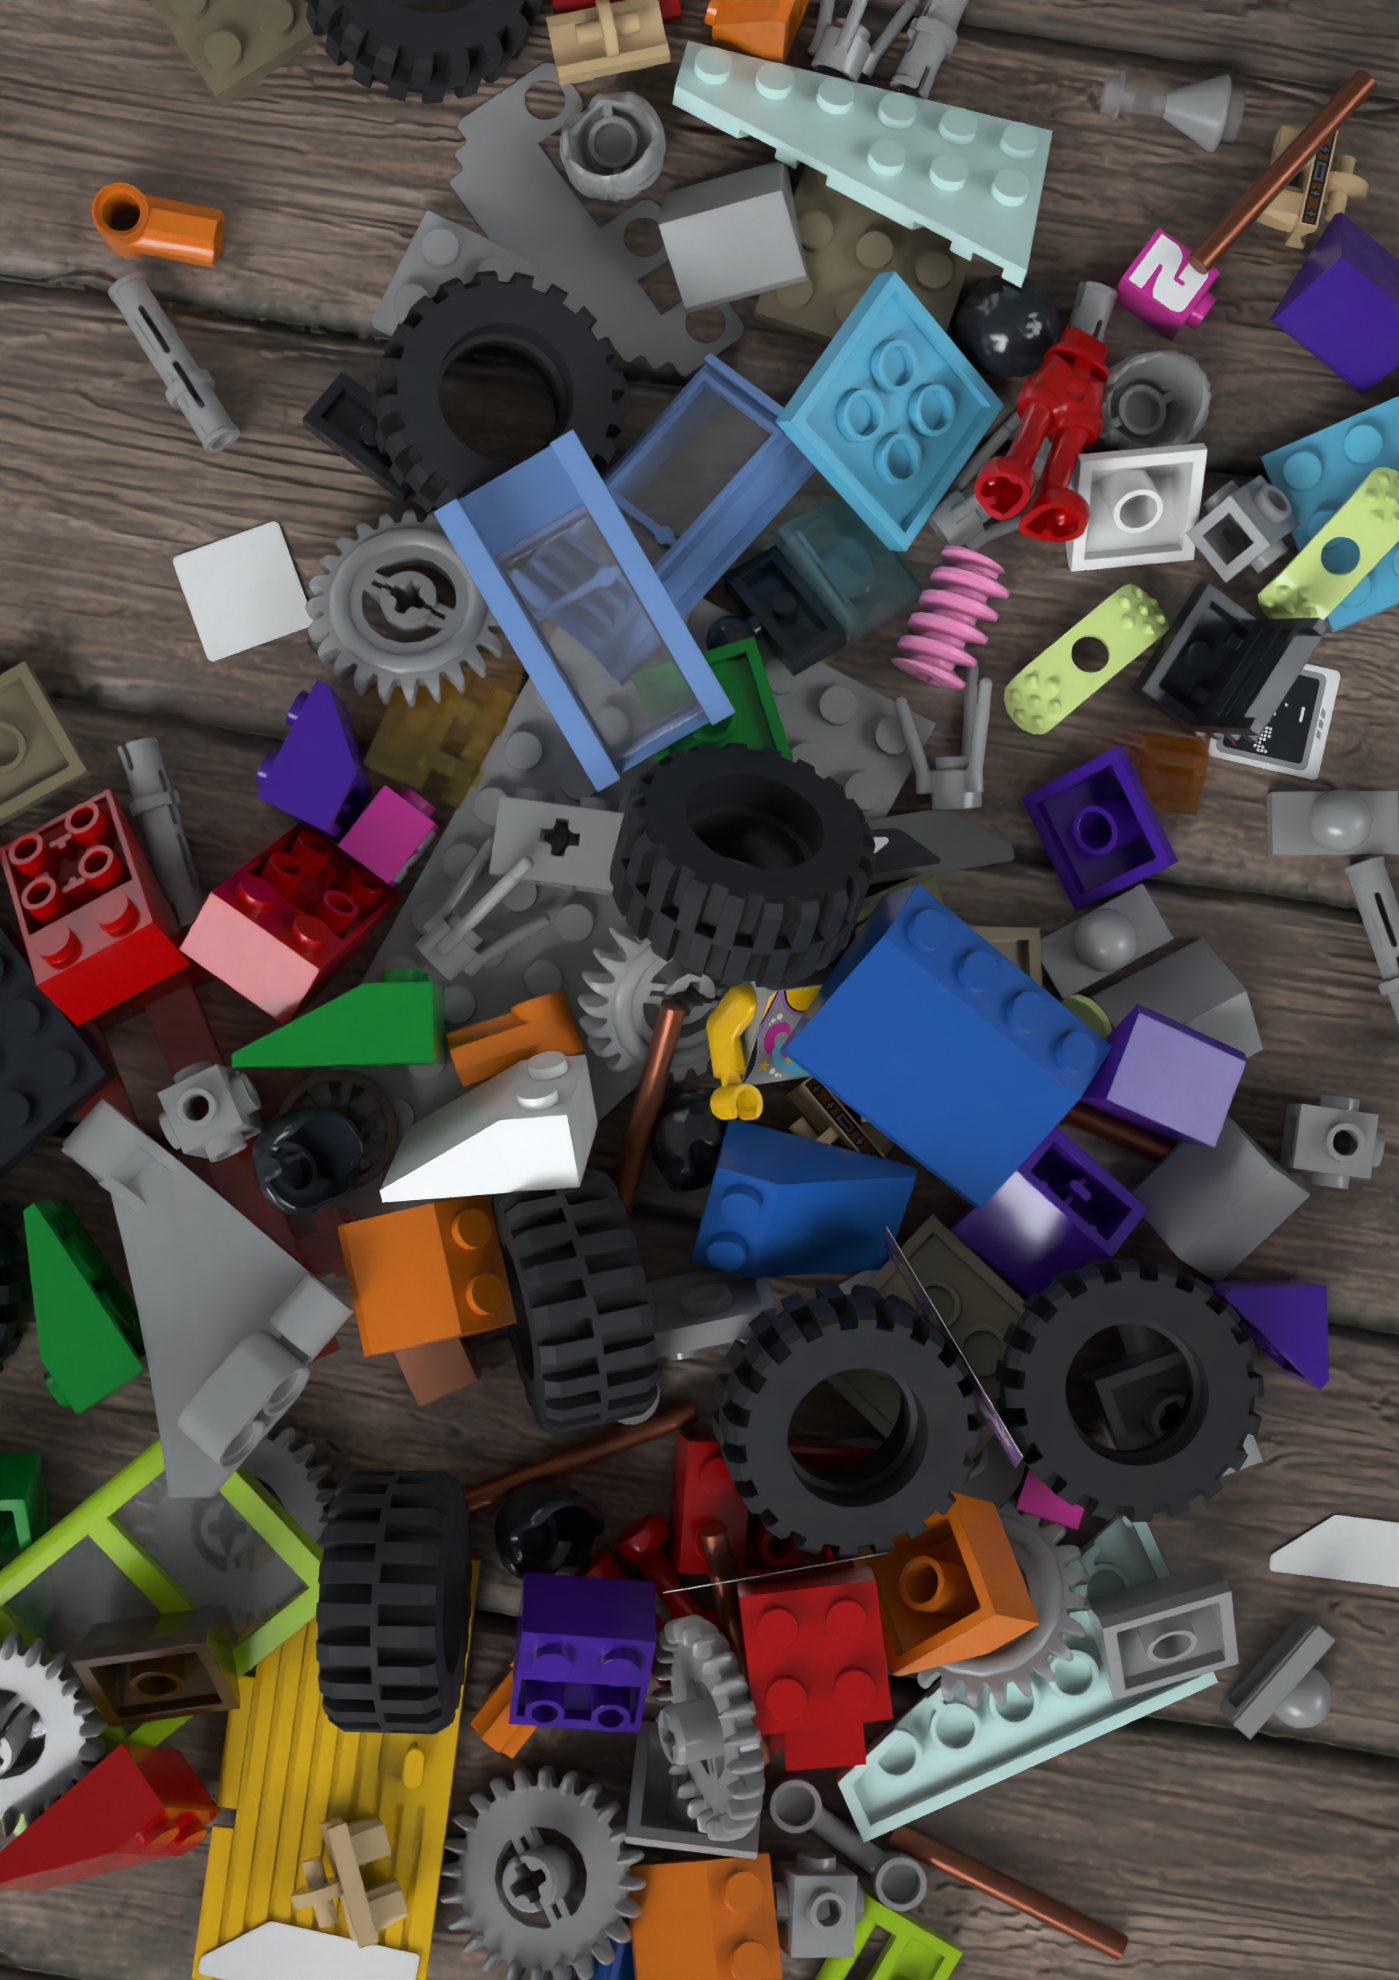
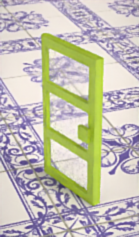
(155, 1554)

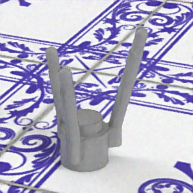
(844, 48)
(958, 515)
(957, 778)
(453, 940)

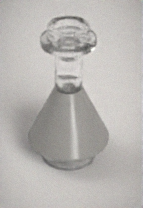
(1202, 111)

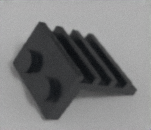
(1224, 667)

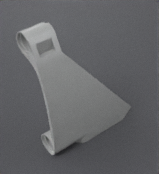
(216, 1301)

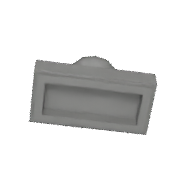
(1333, 823)
(1102, 942)
(1284, 1682)

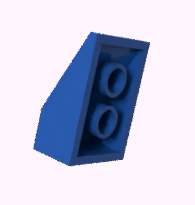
(798, 1206)

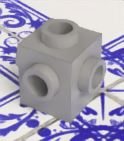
(1244, 527)
(230, 1115)
(1310, 1135)
(816, 1906)

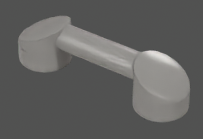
(894, 1875)

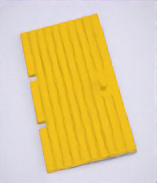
(297, 1769)

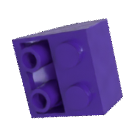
(319, 768)
(1050, 1216)
(583, 1652)

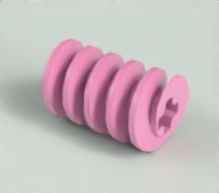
(951, 617)

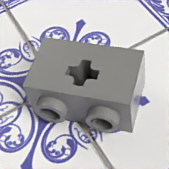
(532, 815)

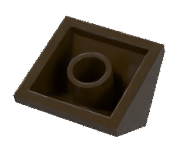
(159, 1666)

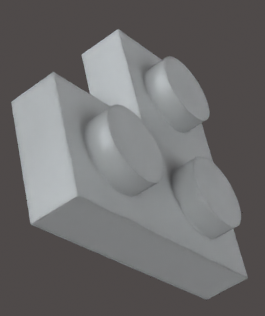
(439, 254)

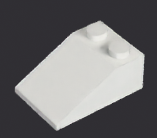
(504, 1136)

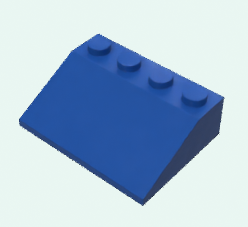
(945, 1044)

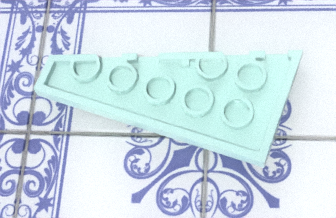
(891, 151)
(954, 1749)

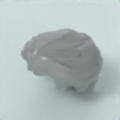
(613, 146)
(1154, 401)

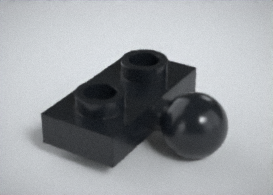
(346, 424)
(780, 611)

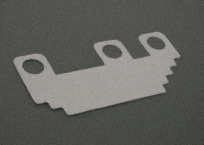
(533, 211)

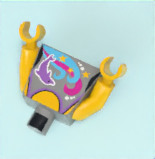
(747, 1041)

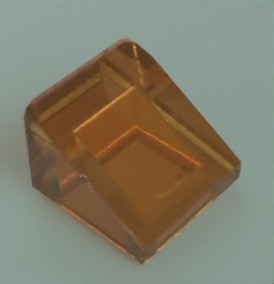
(1172, 771)

